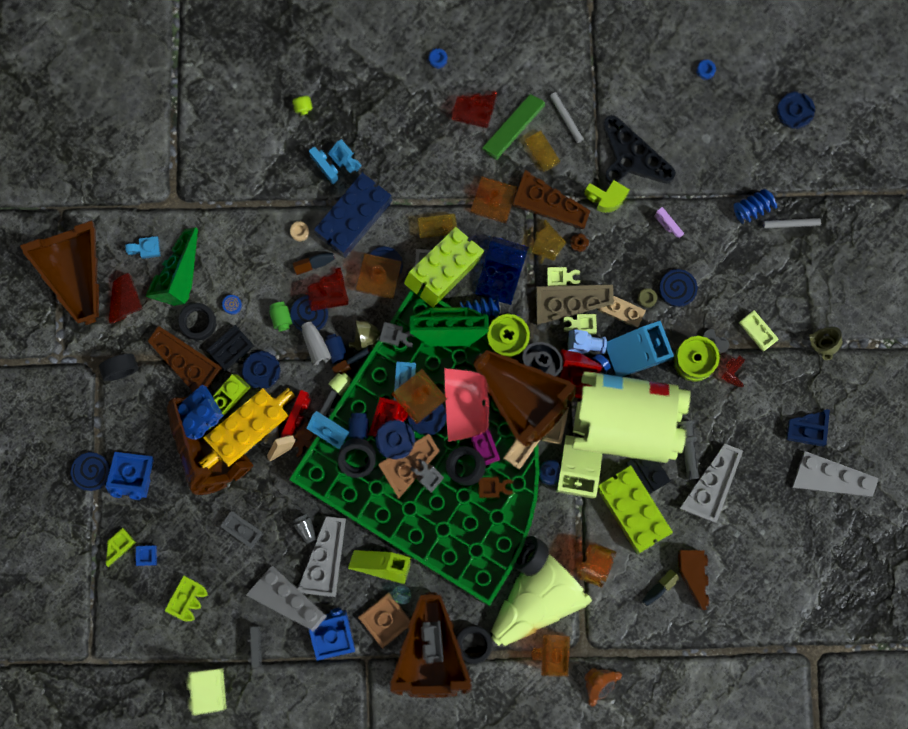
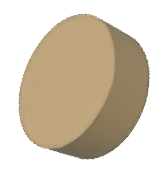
(299, 231)

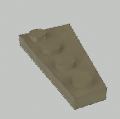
(566, 301)

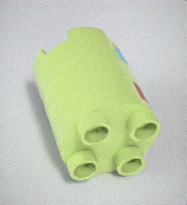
(630, 417)

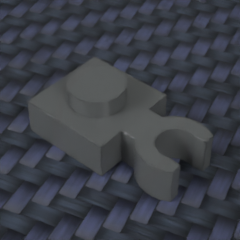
(394, 334)
(428, 475)

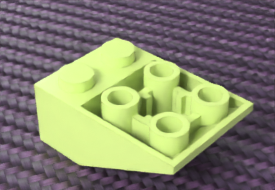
(579, 471)
(206, 691)

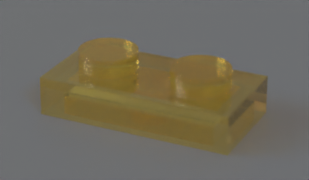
(542, 151)
(436, 225)

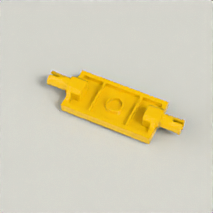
(246, 427)

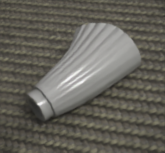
(315, 344)

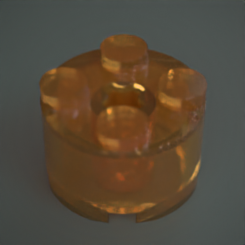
(597, 565)

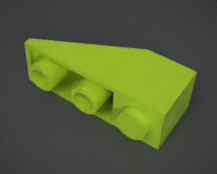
(230, 393)
(381, 564)

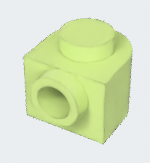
(340, 383)

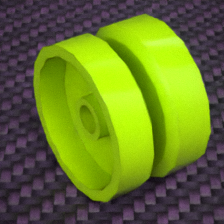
(510, 325)
(695, 347)

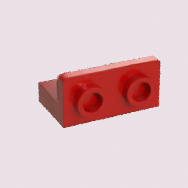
(386, 411)

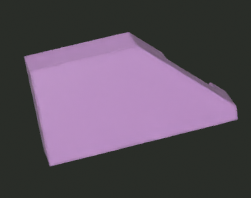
(668, 223)

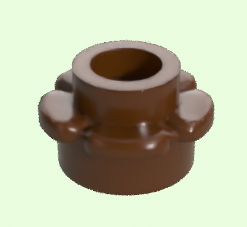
(579, 247)

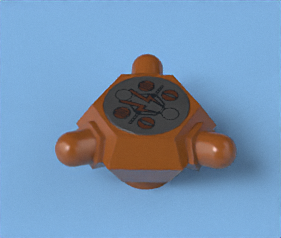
(600, 684)

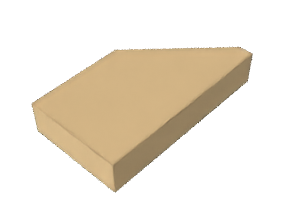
(280, 447)

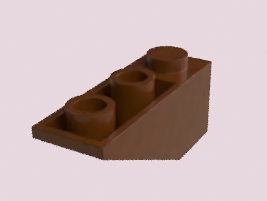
(692, 570)

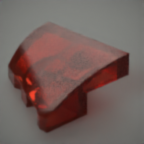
(474, 109)
(328, 292)
(123, 299)

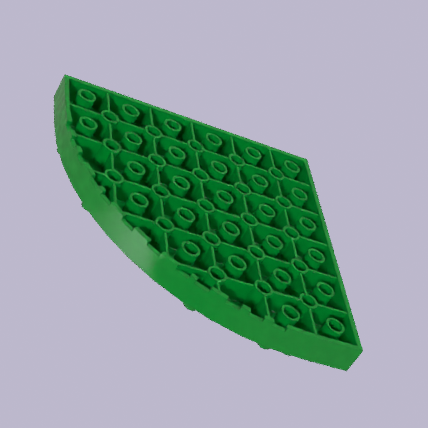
(448, 529)

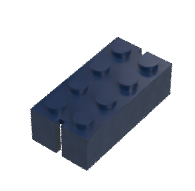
(353, 215)

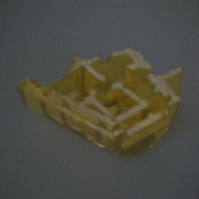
(548, 243)

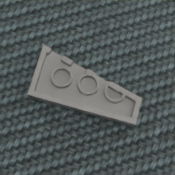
(828, 476)
(712, 488)
(324, 563)
(283, 597)

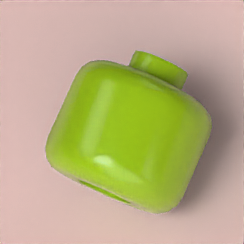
(302, 105)

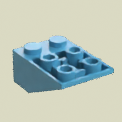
(639, 349)

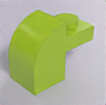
(609, 200)

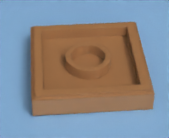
(385, 620)

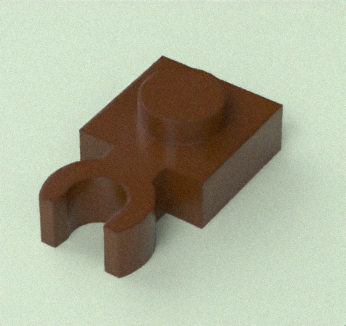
(305, 438)
(490, 487)

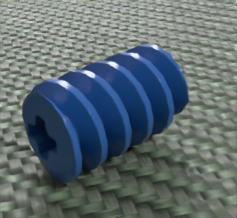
(753, 205)
(490, 308)

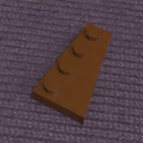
(543, 200)
(184, 360)

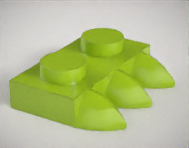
(185, 598)

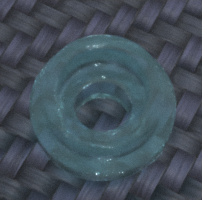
(401, 594)

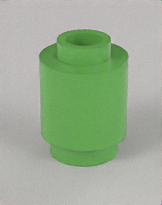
(280, 316)

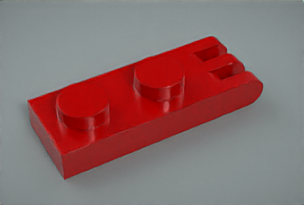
(295, 418)

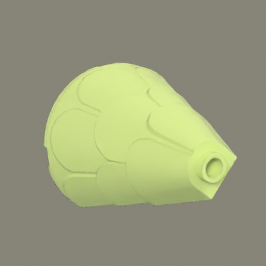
(538, 602)

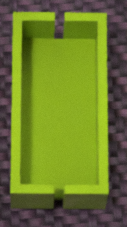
(444, 266)
(634, 510)

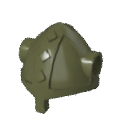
(366, 336)
(826, 345)

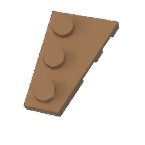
(399, 471)

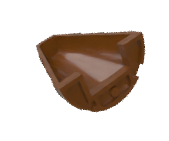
(70, 269)
(524, 395)
(191, 451)
(434, 678)

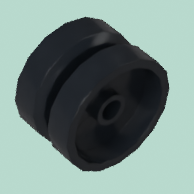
(542, 357)

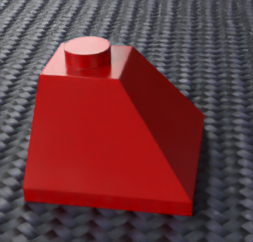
(573, 367)

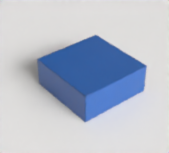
(146, 555)

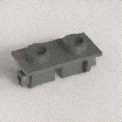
(432, 634)

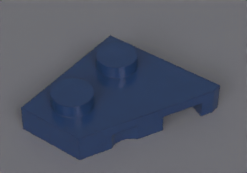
(809, 429)

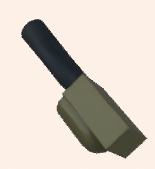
(659, 589)

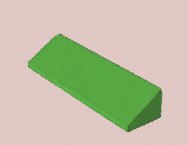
(513, 126)

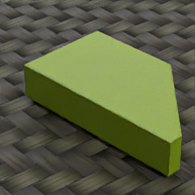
(118, 545)

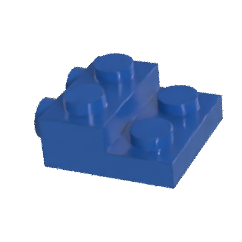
(199, 413)
(129, 475)
(333, 635)

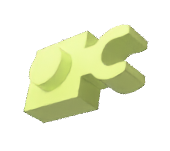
(559, 277)
(584, 322)

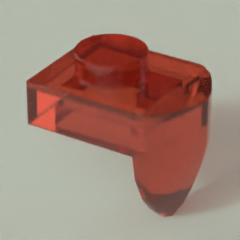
(733, 365)

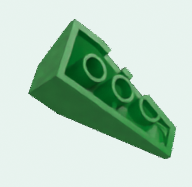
(177, 276)

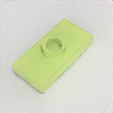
(758, 331)

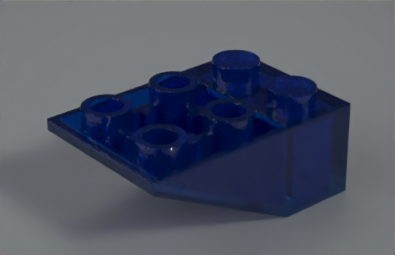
(501, 270)

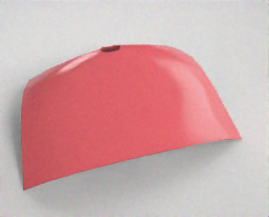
(464, 404)

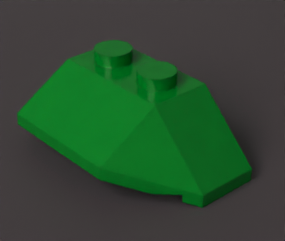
(449, 326)

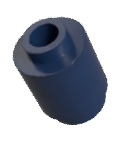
(336, 348)
(358, 426)

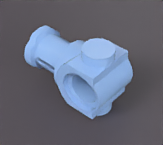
(582, 342)

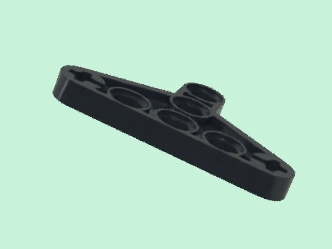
(625, 149)

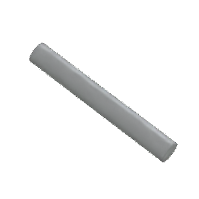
(566, 117)
(792, 223)

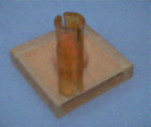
(493, 200)
(378, 276)
(419, 396)
(553, 655)

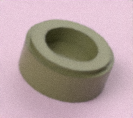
(647, 298)

